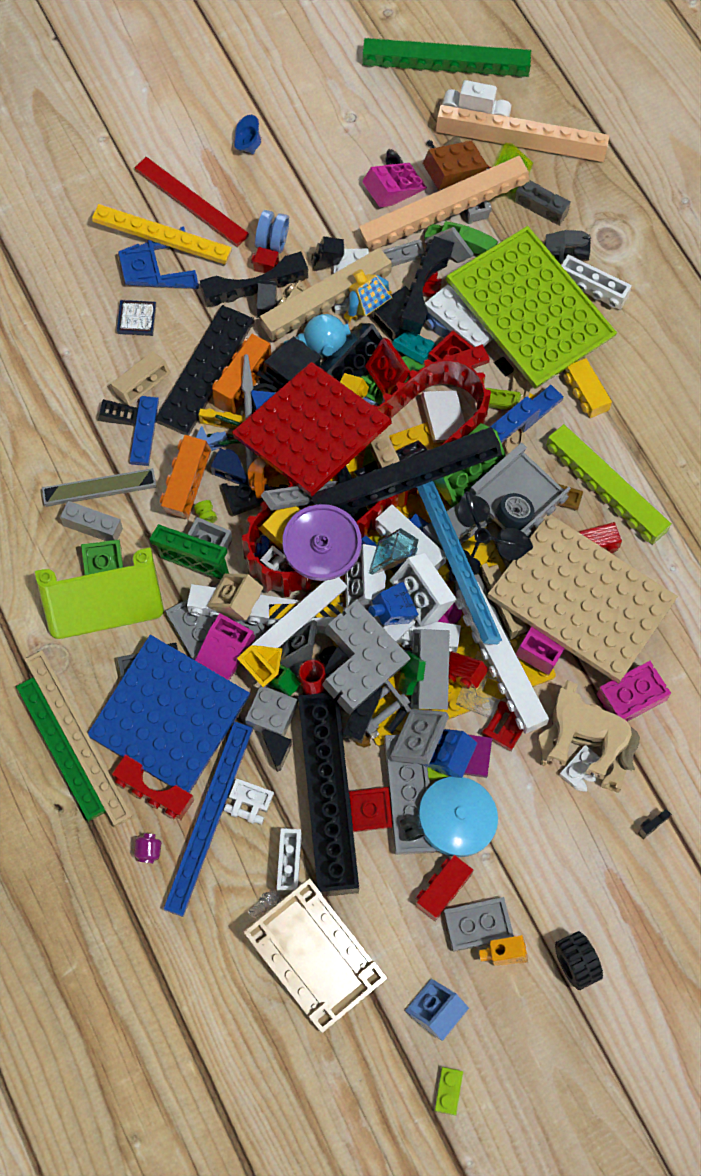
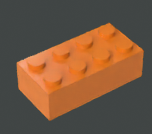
(228, 389)
(185, 477)

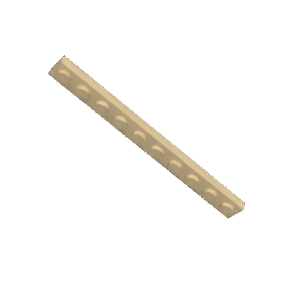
(78, 739)

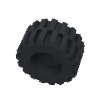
(579, 960)

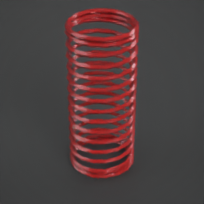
(310, 671)

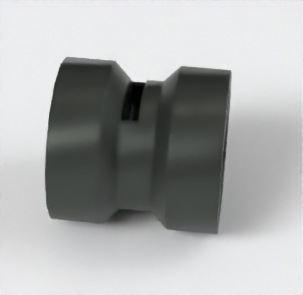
(412, 828)

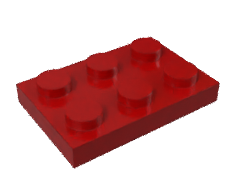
(387, 367)

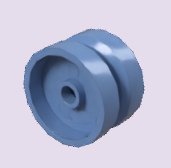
(272, 231)

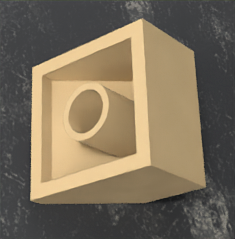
(235, 596)

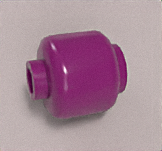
(147, 848)

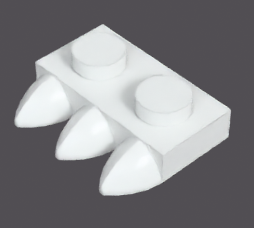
(575, 770)

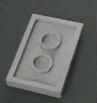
(419, 736)
(478, 924)

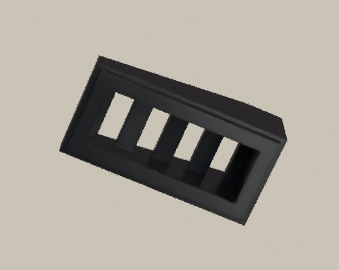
(109, 417)

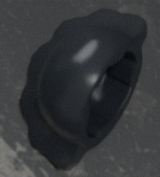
(392, 157)
(326, 654)

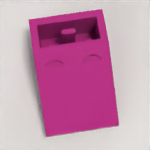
(393, 183)
(223, 646)
(539, 651)

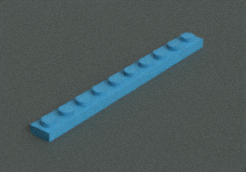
(460, 566)

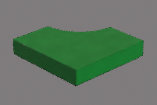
(411, 674)

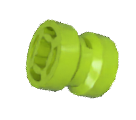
(205, 511)

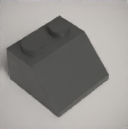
(299, 647)

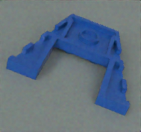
(141, 268)

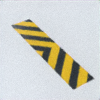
(278, 611)

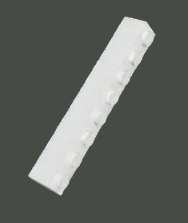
(509, 673)

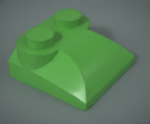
(102, 556)

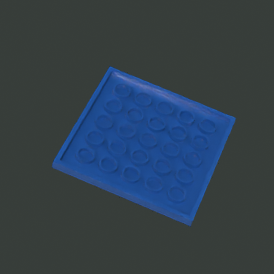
(169, 714)

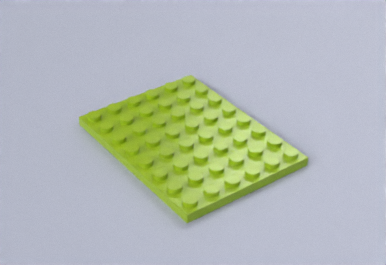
(531, 306)

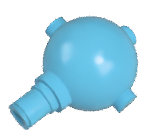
(324, 334)

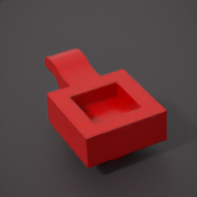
(432, 286)

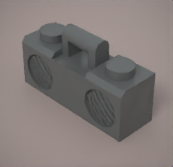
(542, 202)

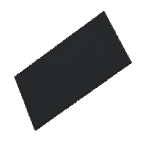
(504, 366)

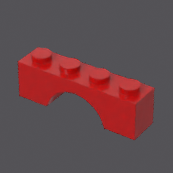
(173, 801)

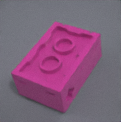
(635, 694)

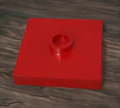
(370, 809)

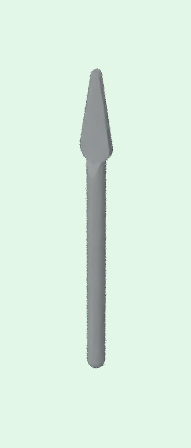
(247, 387)

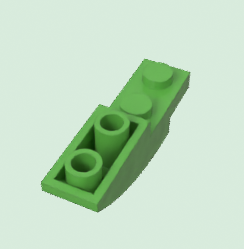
(475, 239)

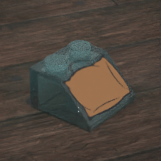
(393, 551)

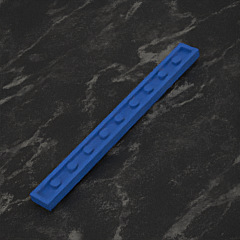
(208, 819)

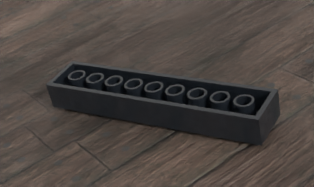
(328, 795)

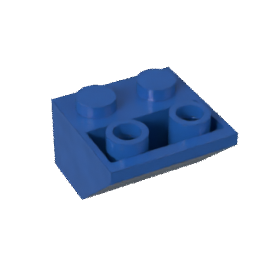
(452, 753)

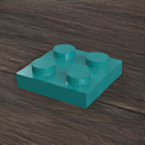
(414, 346)

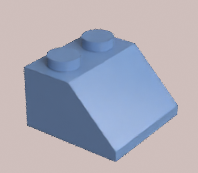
(437, 1009)

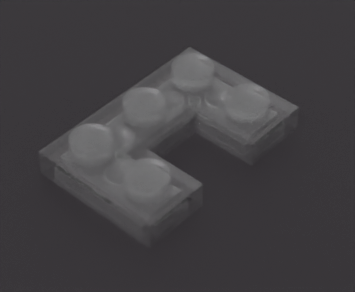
(475, 700)

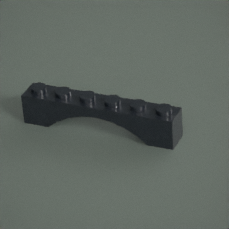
(436, 259)
(221, 290)

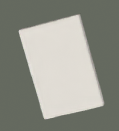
(442, 413)

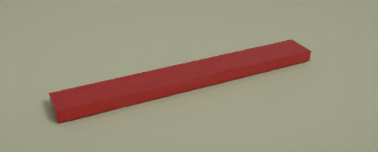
(191, 201)

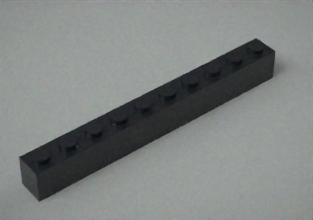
(411, 472)

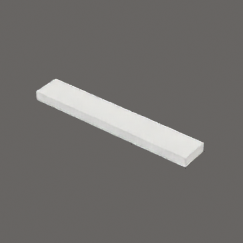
(302, 613)

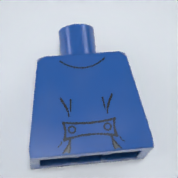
(394, 606)

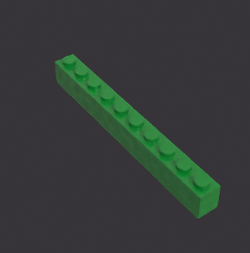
(446, 57)

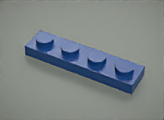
(144, 431)

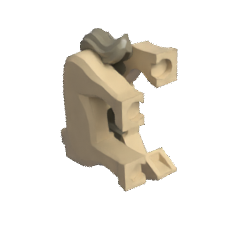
(592, 727)

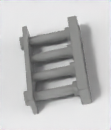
(402, 701)

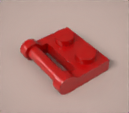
(509, 732)

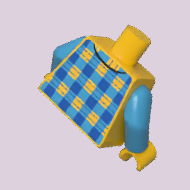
(366, 294)

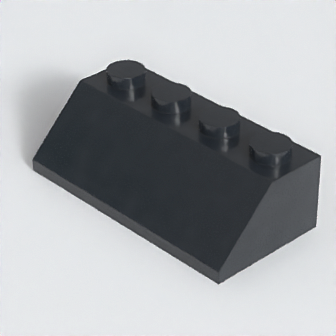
(354, 353)

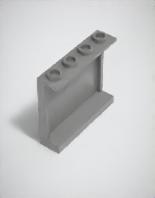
(522, 476)

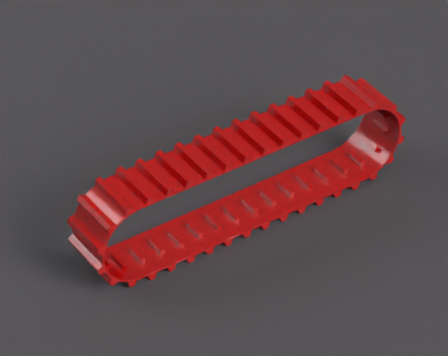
(433, 373)

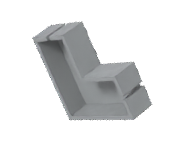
(371, 653)

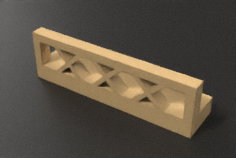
(513, 625)

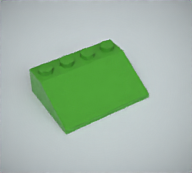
(456, 484)

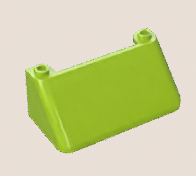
(101, 598)

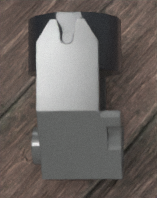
(579, 241)

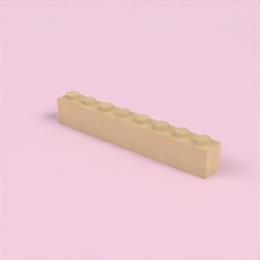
(321, 296)

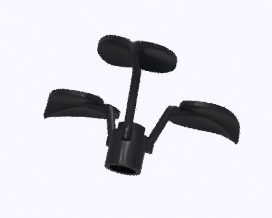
(513, 542)

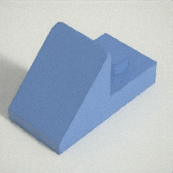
(213, 439)

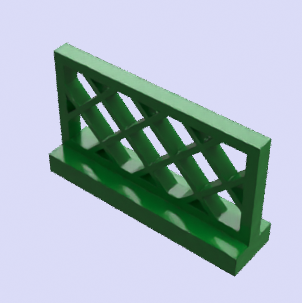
(190, 551)

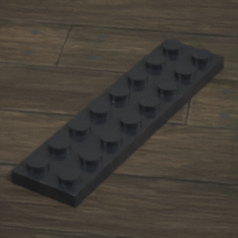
(204, 368)

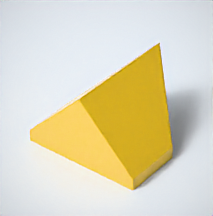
(262, 662)

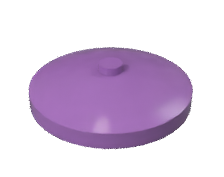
(322, 542)

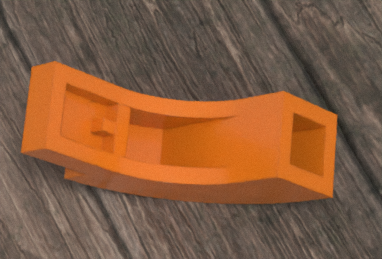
(258, 474)

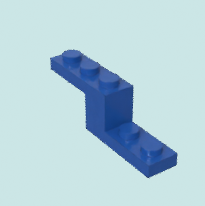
(527, 413)

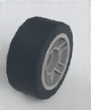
(515, 511)

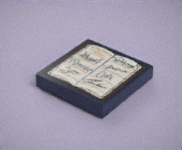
(136, 317)

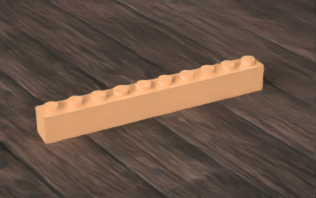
(522, 133)
(444, 203)

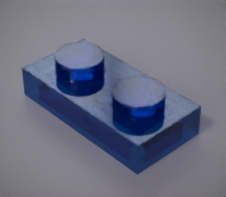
(262, 548)

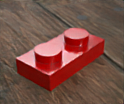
(476, 356)

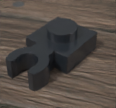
(649, 825)

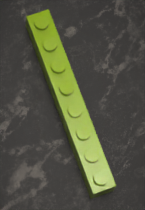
(608, 484)

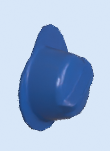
(247, 134)

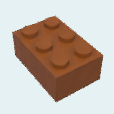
(453, 163)

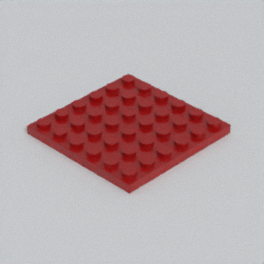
(311, 428)

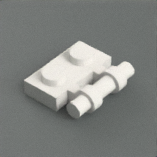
(252, 796)

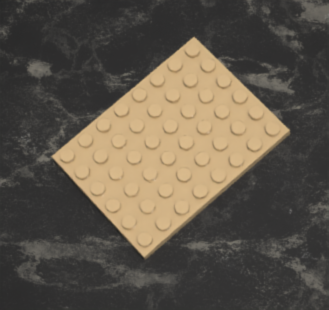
(583, 598)

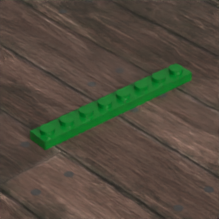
(61, 749)

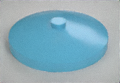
(458, 816)

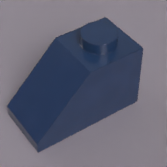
(228, 467)

